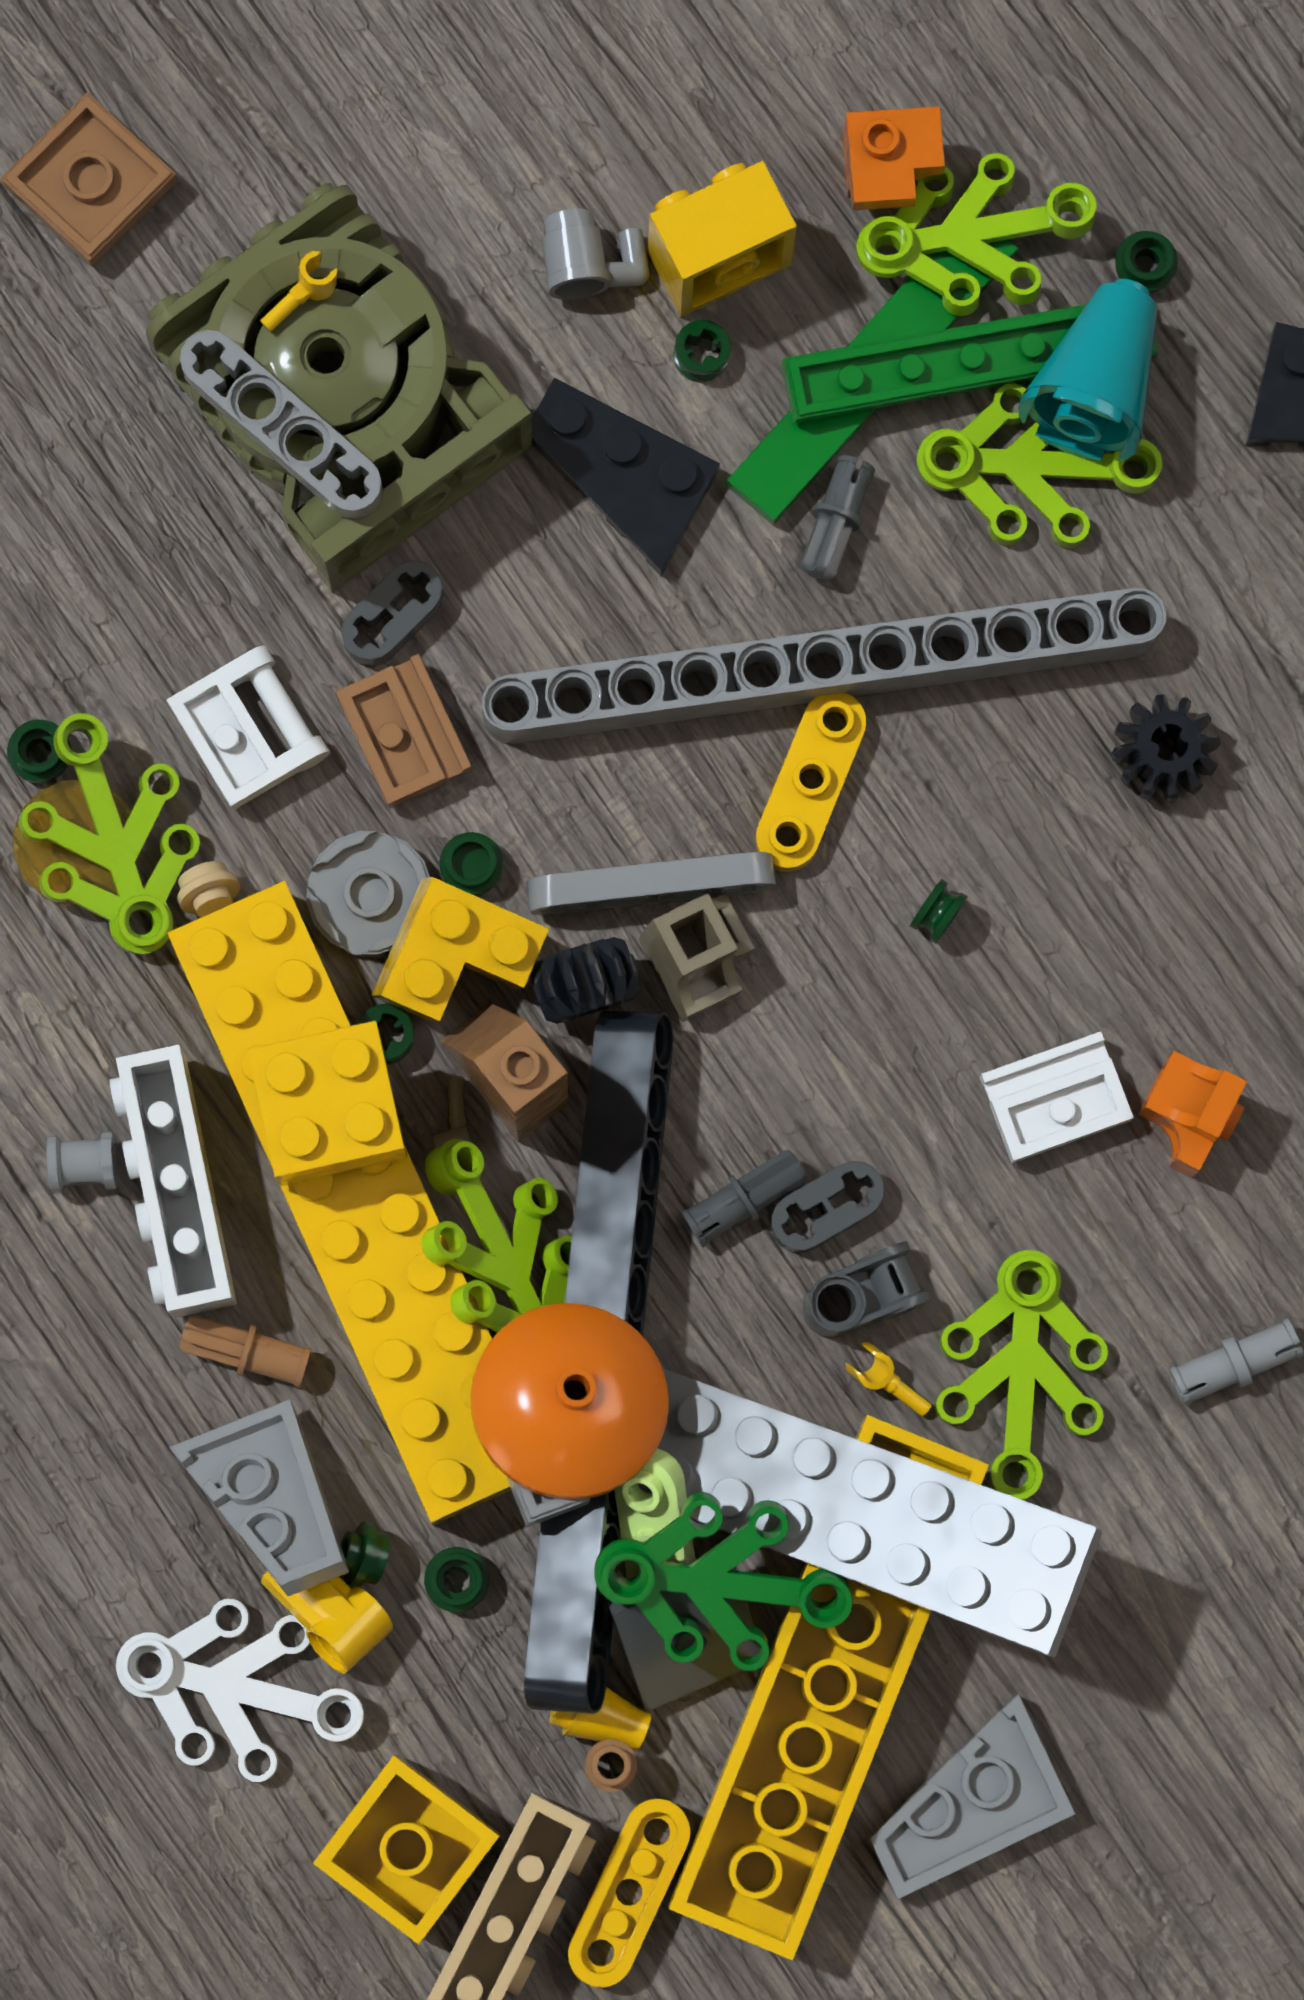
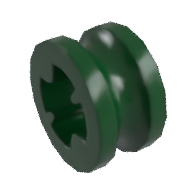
(711, 366)
(938, 911)
(396, 1050)

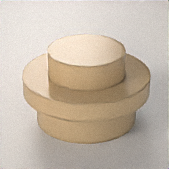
(207, 888)

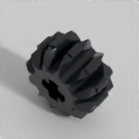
(1187, 744)
(585, 980)

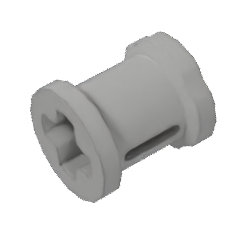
(82, 1162)

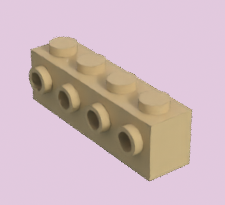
(516, 1904)

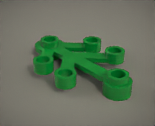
(711, 1581)

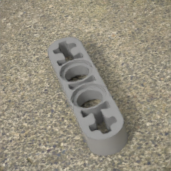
(286, 419)
(651, 883)

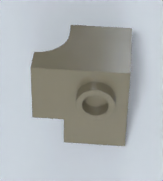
(696, 953)

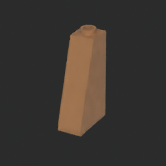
(509, 1068)

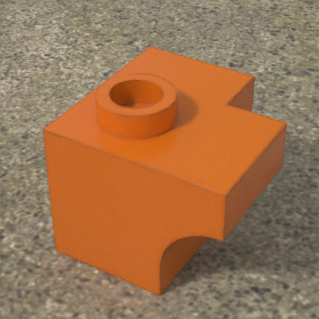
(889, 153)
(1193, 1109)

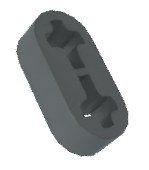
(382, 603)
(819, 1193)

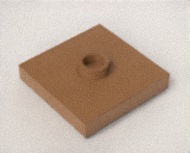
(89, 179)

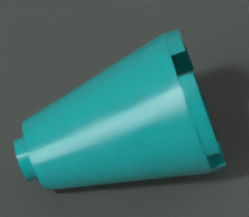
(1098, 376)

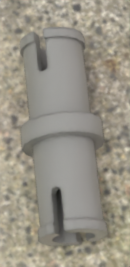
(1236, 1362)

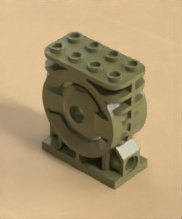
(365, 332)

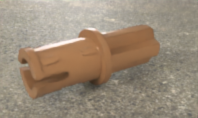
(244, 1349)

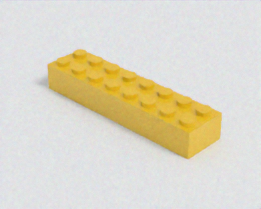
(805, 1748)

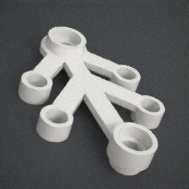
(228, 1686)

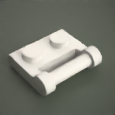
(229, 737)

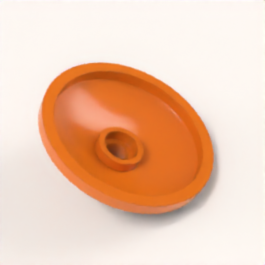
(563, 1443)

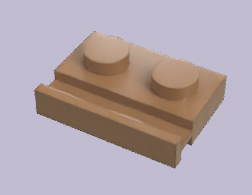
(403, 731)

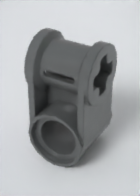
(876, 1288)

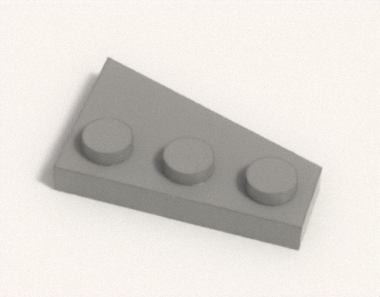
(269, 1494)
(974, 1805)

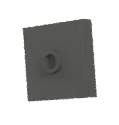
(658, 1676)

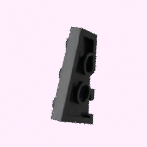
(625, 468)

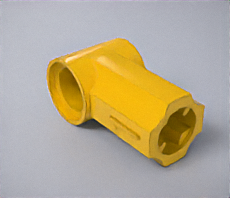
(338, 1620)

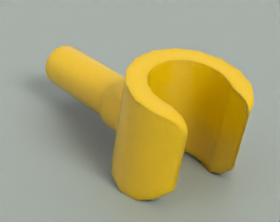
(305, 289)
(883, 1376)

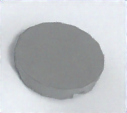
(363, 891)

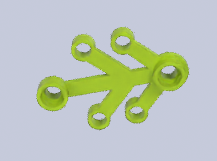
(967, 234)
(1025, 467)
(114, 845)
(506, 1261)
(1023, 1363)

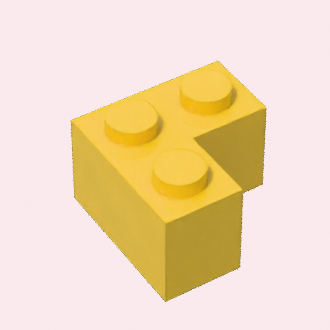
(450, 932)

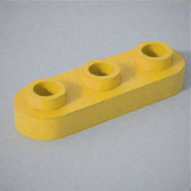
(806, 808)
(622, 1923)

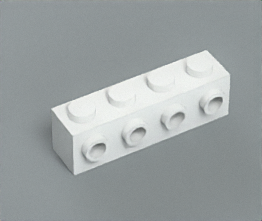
(175, 1182)

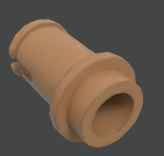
(624, 1778)

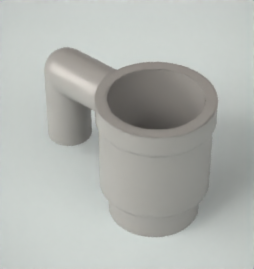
(577, 256)

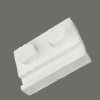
(1056, 1097)

